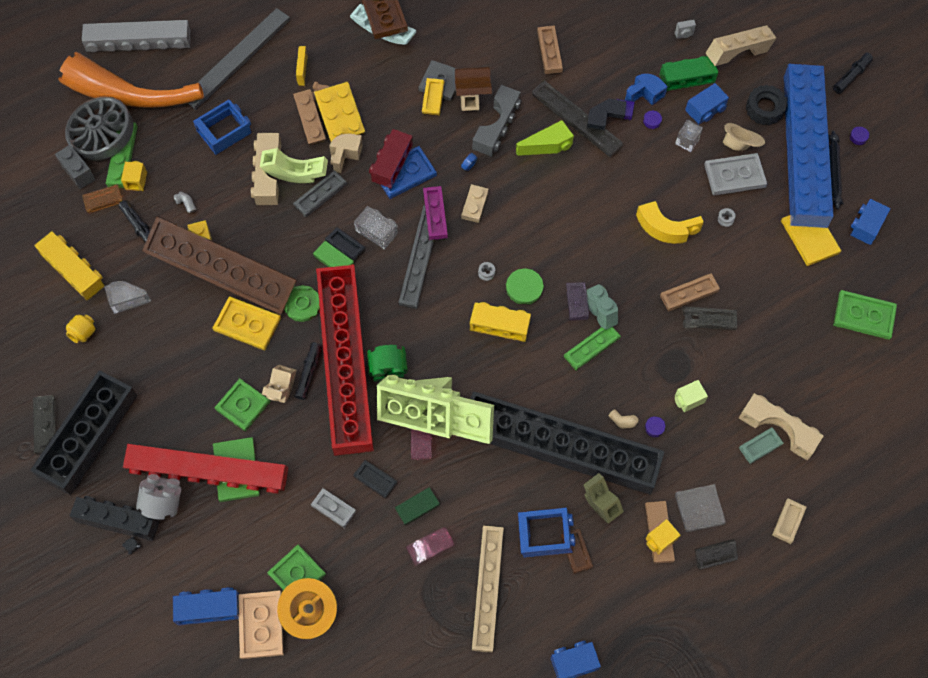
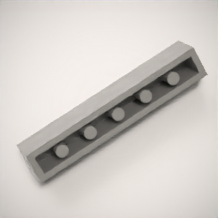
(136, 35)

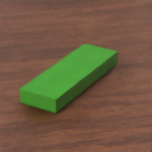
(591, 347)

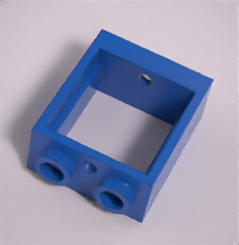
(216, 115)
(525, 538)

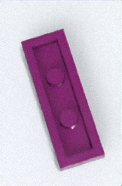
(435, 213)

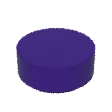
(652, 119)
(859, 135)
(654, 426)

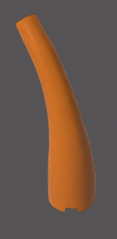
(95, 81)

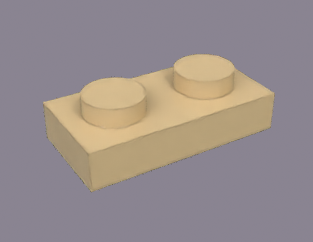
(475, 203)

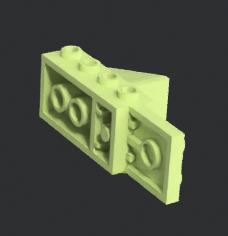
(433, 408)

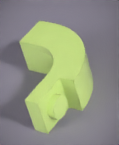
(290, 169)

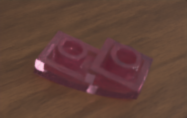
(421, 445)
(430, 545)

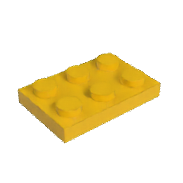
(339, 111)

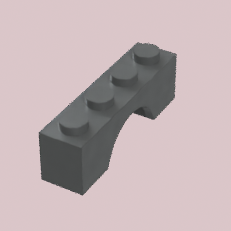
(488, 137)

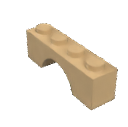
(726, 47)
(265, 188)
(802, 437)

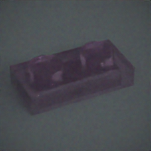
(577, 301)

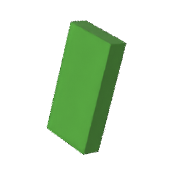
(331, 256)

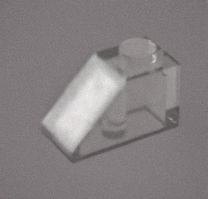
(125, 296)

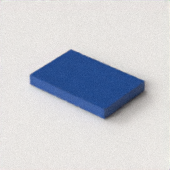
(414, 172)

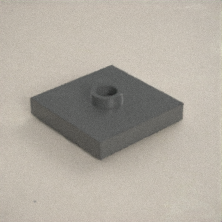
(444, 72)

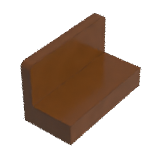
(473, 81)

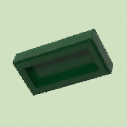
(417, 506)

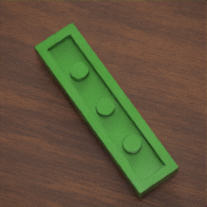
(118, 161)

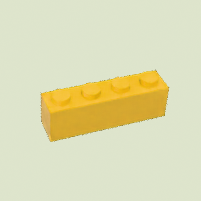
(69, 265)

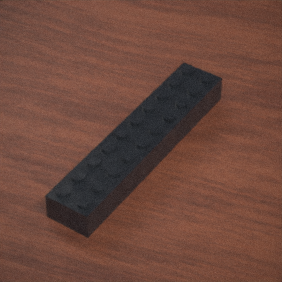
(573, 445)

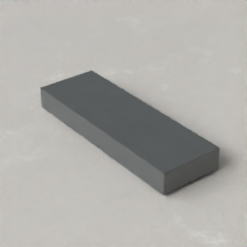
(320, 193)

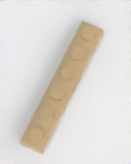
(487, 589)

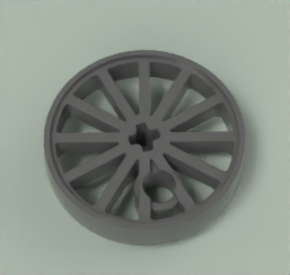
(99, 127)

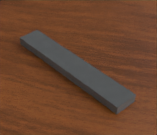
(417, 265)

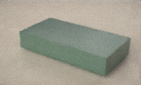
(761, 445)

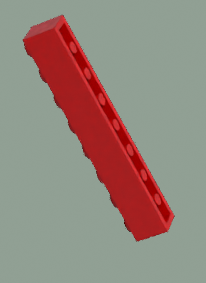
(206, 467)

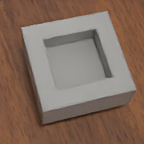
(685, 29)

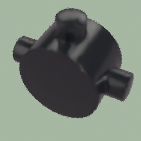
(131, 545)

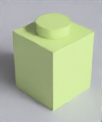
(690, 396)

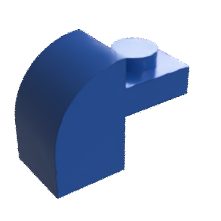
(649, 87)

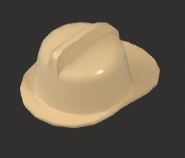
(740, 138)

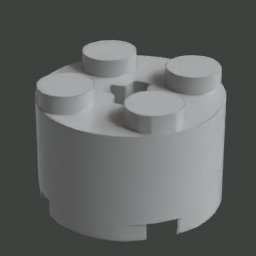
(158, 497)

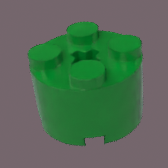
(387, 361)

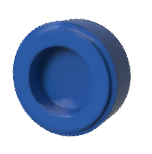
(469, 162)

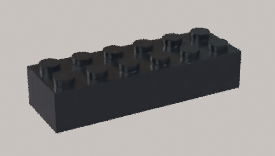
(84, 432)

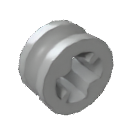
(726, 223)
(490, 267)

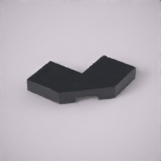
(599, 113)

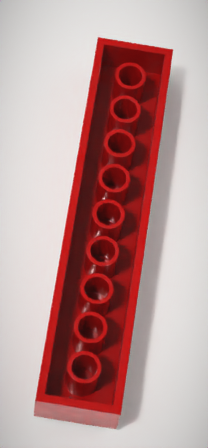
(344, 361)

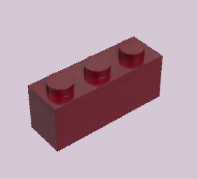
(391, 158)

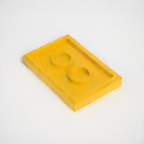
(812, 242)
(247, 323)

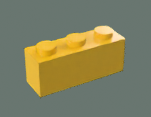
(500, 321)

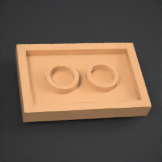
(259, 625)

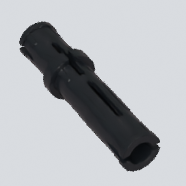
(857, 68)
(140, 227)
(310, 363)

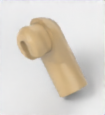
(623, 421)

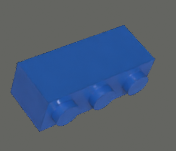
(206, 606)

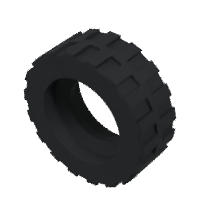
(770, 93)

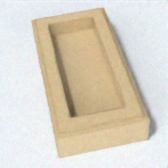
(789, 521)

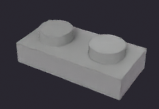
(333, 508)

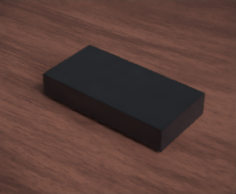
(345, 244)
(375, 479)

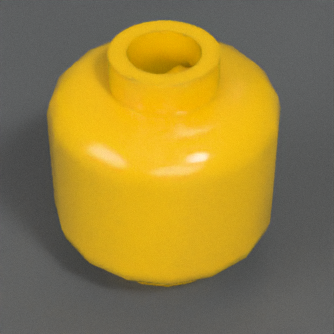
(80, 328)

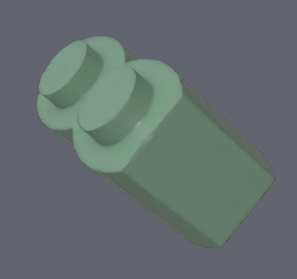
(602, 306)

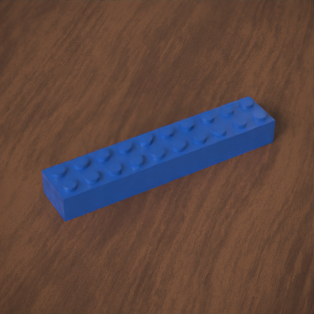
(807, 146)

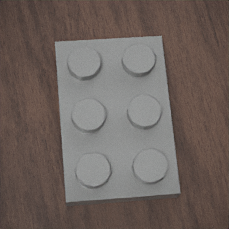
(735, 174)

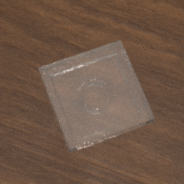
(700, 508)

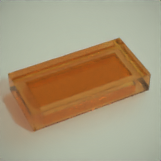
(102, 198)

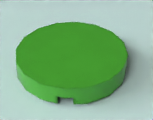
(524, 286)
(303, 309)

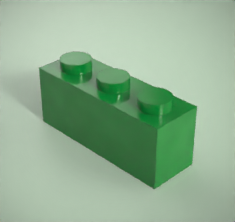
(688, 73)

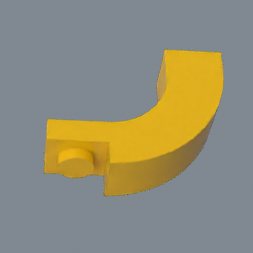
(664, 229)

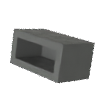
(75, 167)

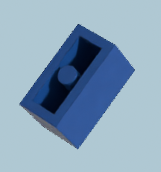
(707, 104)
(870, 221)
(575, 661)

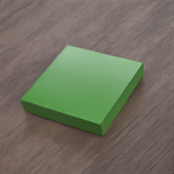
(242, 405)
(295, 566)

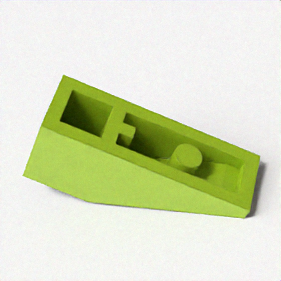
(548, 141)

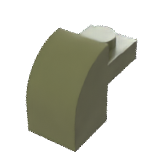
(601, 499)

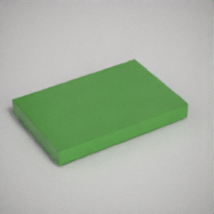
(865, 314)
(235, 449)

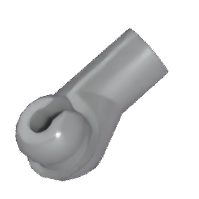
(187, 200)

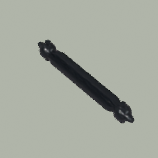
(835, 170)

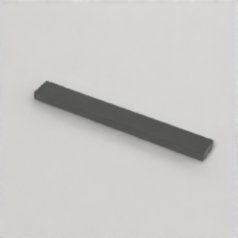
(241, 54)

